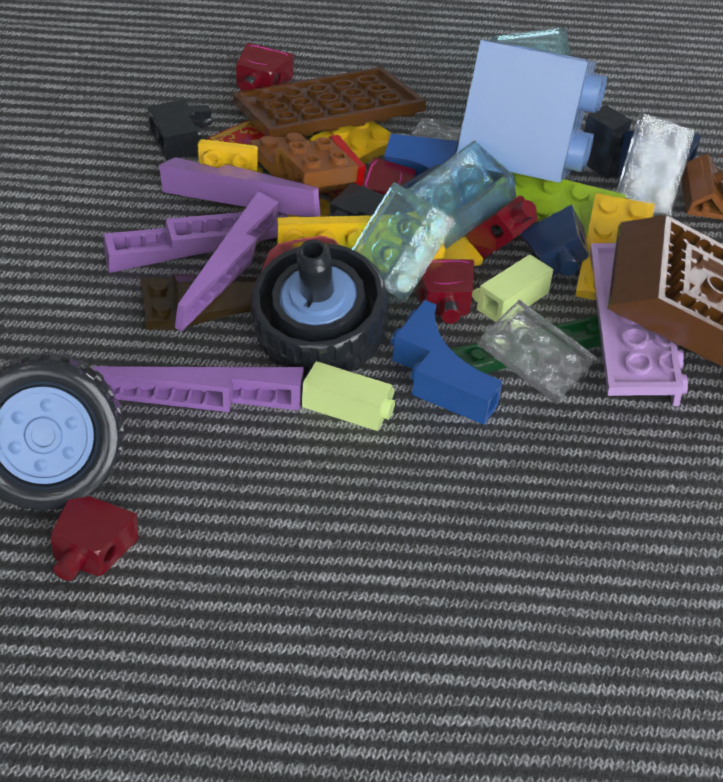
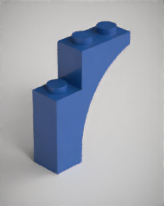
(419, 152)
(439, 373)

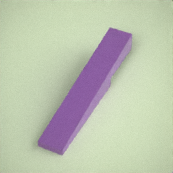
(237, 186)
(177, 240)
(229, 259)
(207, 386)

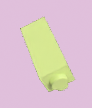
(523, 281)
(348, 396)

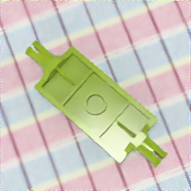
(554, 196)

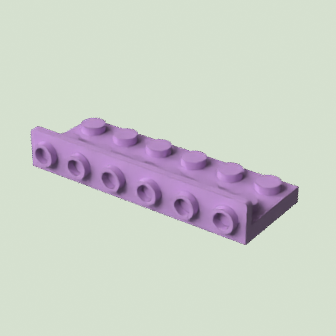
(633, 357)

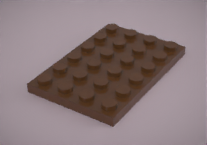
(328, 103)

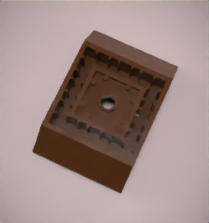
(670, 283)

